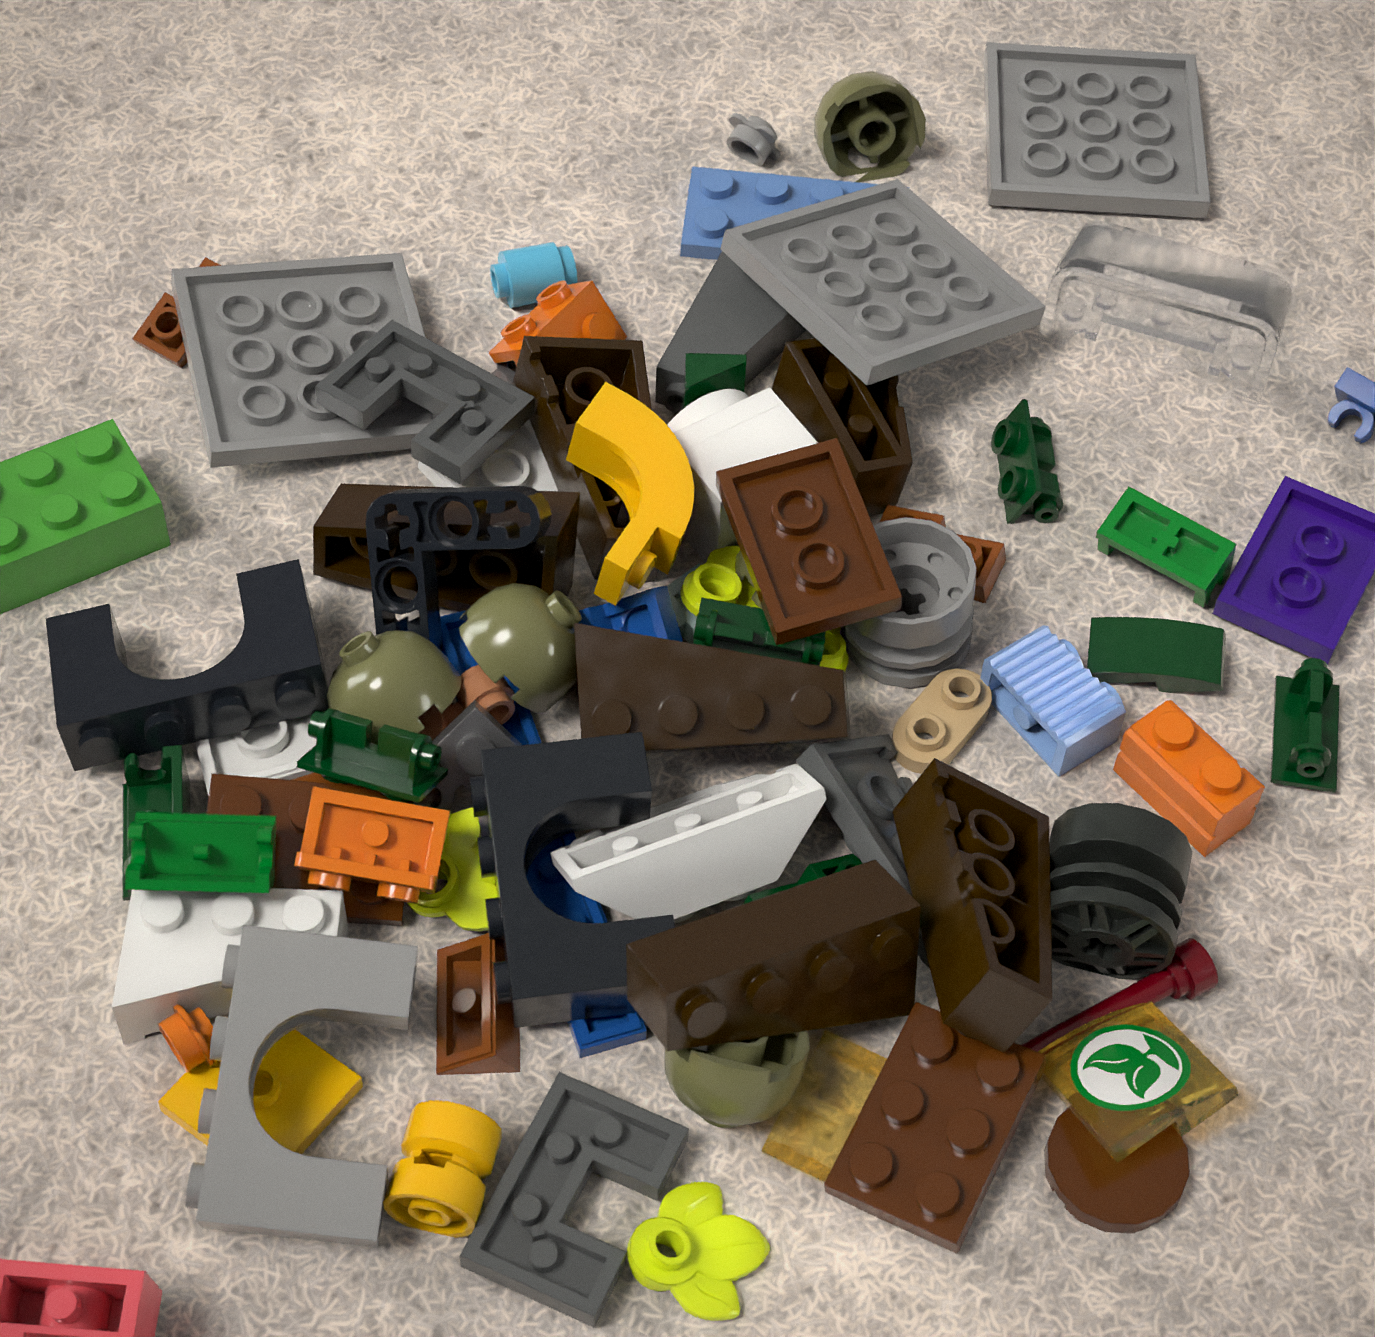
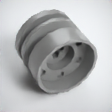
(936, 610)

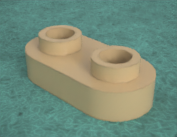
(943, 716)

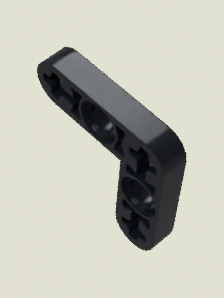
(430, 533)

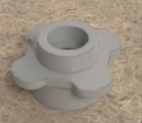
(752, 139)

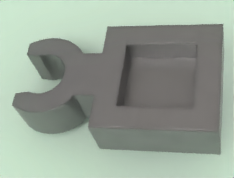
(462, 749)

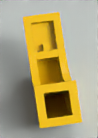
(650, 472)

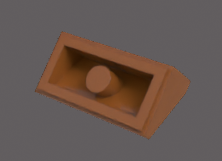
(472, 1028)

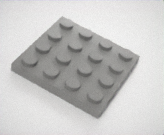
(1094, 130)
(882, 280)
(274, 331)

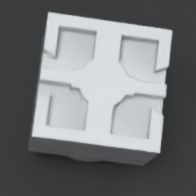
(726, 432)

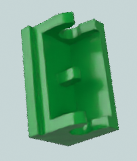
(1167, 543)
(201, 852)

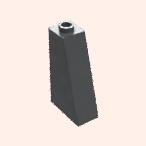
(725, 318)

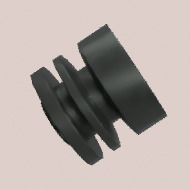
(1116, 889)

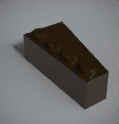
(564, 381)
(462, 575)
(702, 694)
(984, 900)
(782, 963)

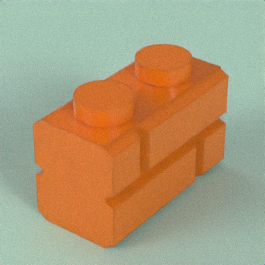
(1187, 777)

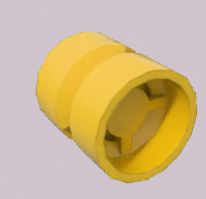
(445, 1160)

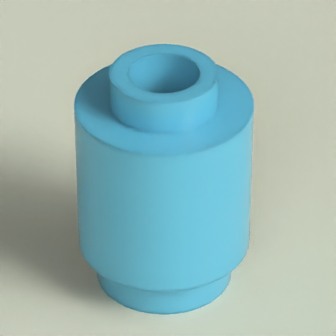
(529, 270)

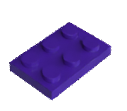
(1302, 570)

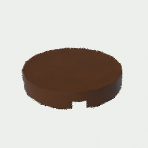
(1114, 1194)

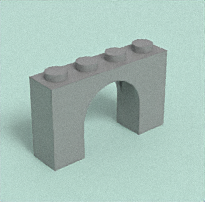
(277, 986)

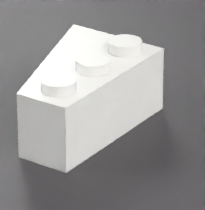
(180, 942)

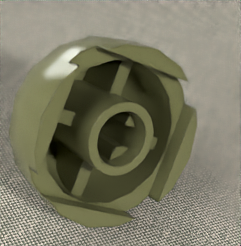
(873, 116)
(527, 639)
(392, 680)
(738, 1079)

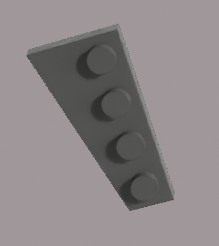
(861, 797)

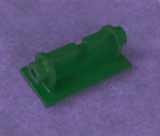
(1025, 465)
(747, 631)
(1306, 728)
(399, 766)

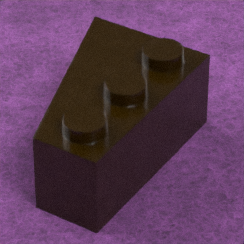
(862, 417)

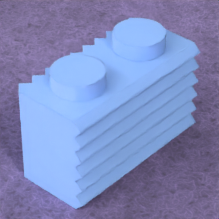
(1053, 699)

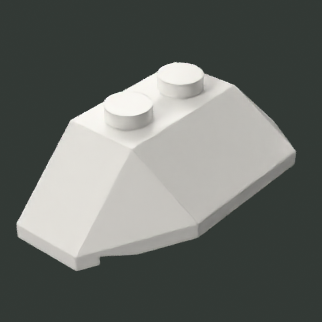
(696, 847)

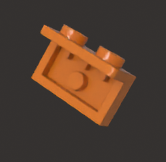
(562, 312)
(372, 843)

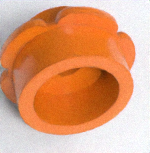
(188, 1036)

